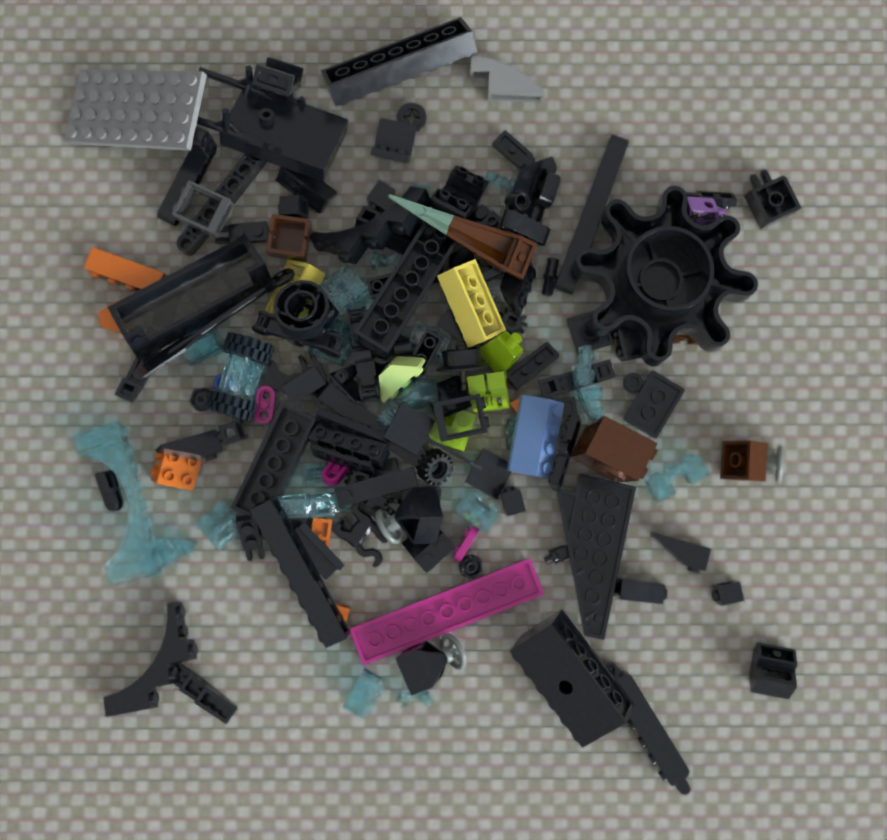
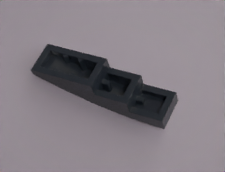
(204, 694)

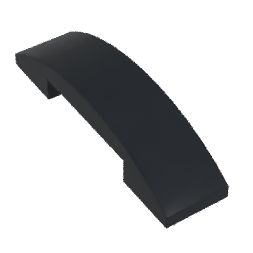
(564, 383)
(129, 387)

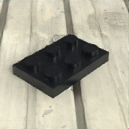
(653, 404)

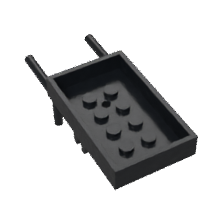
(278, 128)

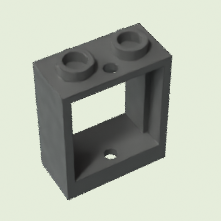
(220, 216)

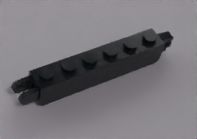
(652, 733)

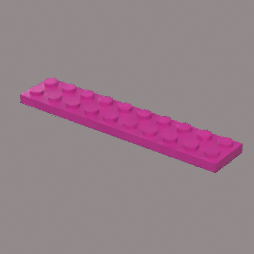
(446, 611)

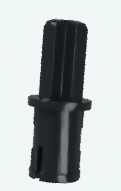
(550, 276)

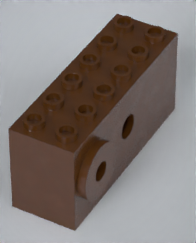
(614, 450)

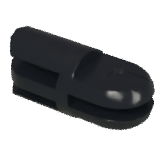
(109, 490)

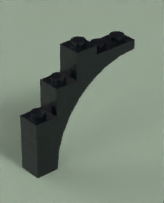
(374, 234)
(162, 672)

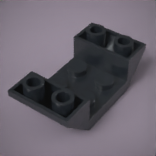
(460, 193)

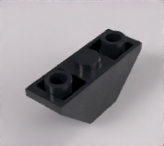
(516, 290)

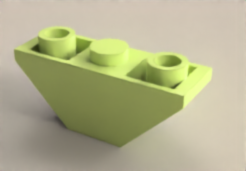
(398, 375)

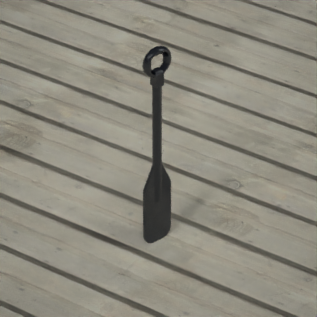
(184, 343)

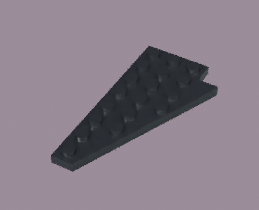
(595, 534)

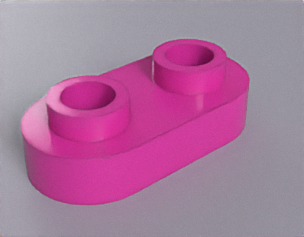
(265, 404)
(333, 474)
(469, 536)

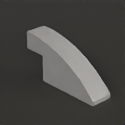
(505, 81)

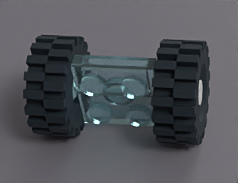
(240, 376)

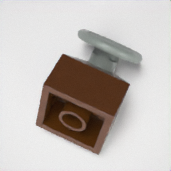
(749, 461)

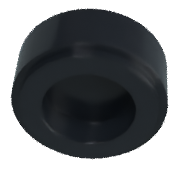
(632, 382)

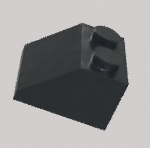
(429, 554)

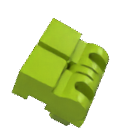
(496, 384)

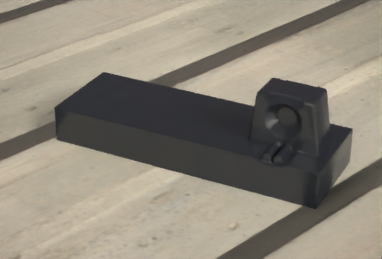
(532, 365)

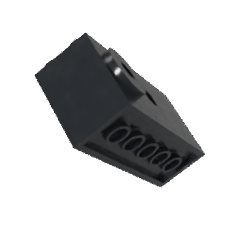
(572, 679)

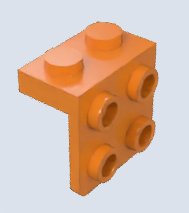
(175, 471)

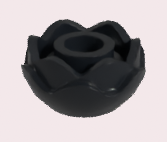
(196, 397)
(474, 570)

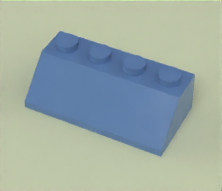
(535, 436)

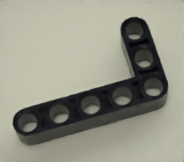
(192, 169)

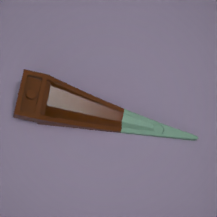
(500, 248)

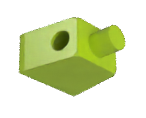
(502, 351)

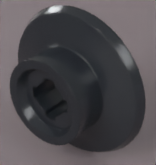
(460, 257)

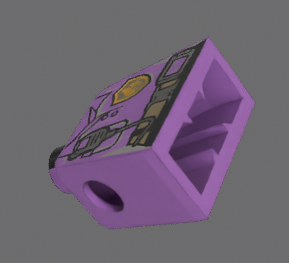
(703, 210)

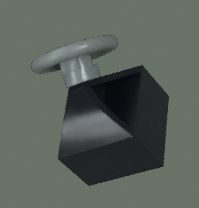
(417, 515)
(425, 663)

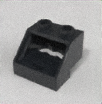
(781, 661)

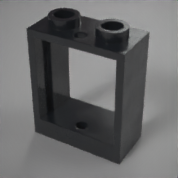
(484, 420)

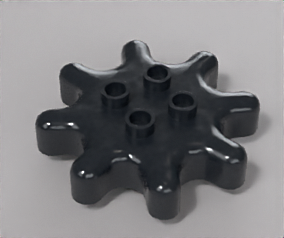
(664, 276)

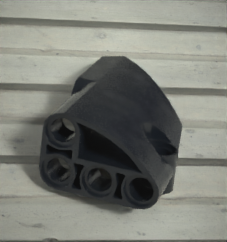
(529, 197)

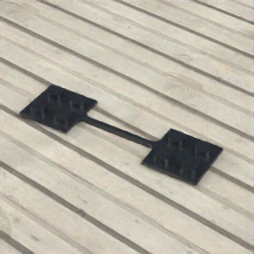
(412, 428)

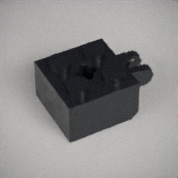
(774, 190)

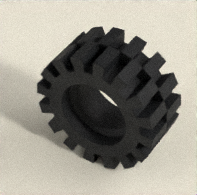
(428, 462)

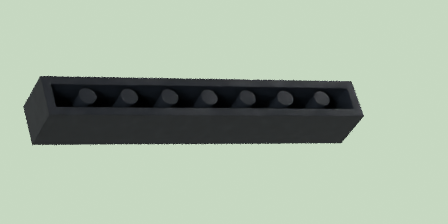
(300, 571)

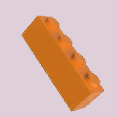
(120, 270)

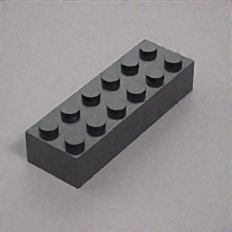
(275, 458)

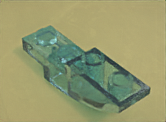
(587, 393)
(311, 505)

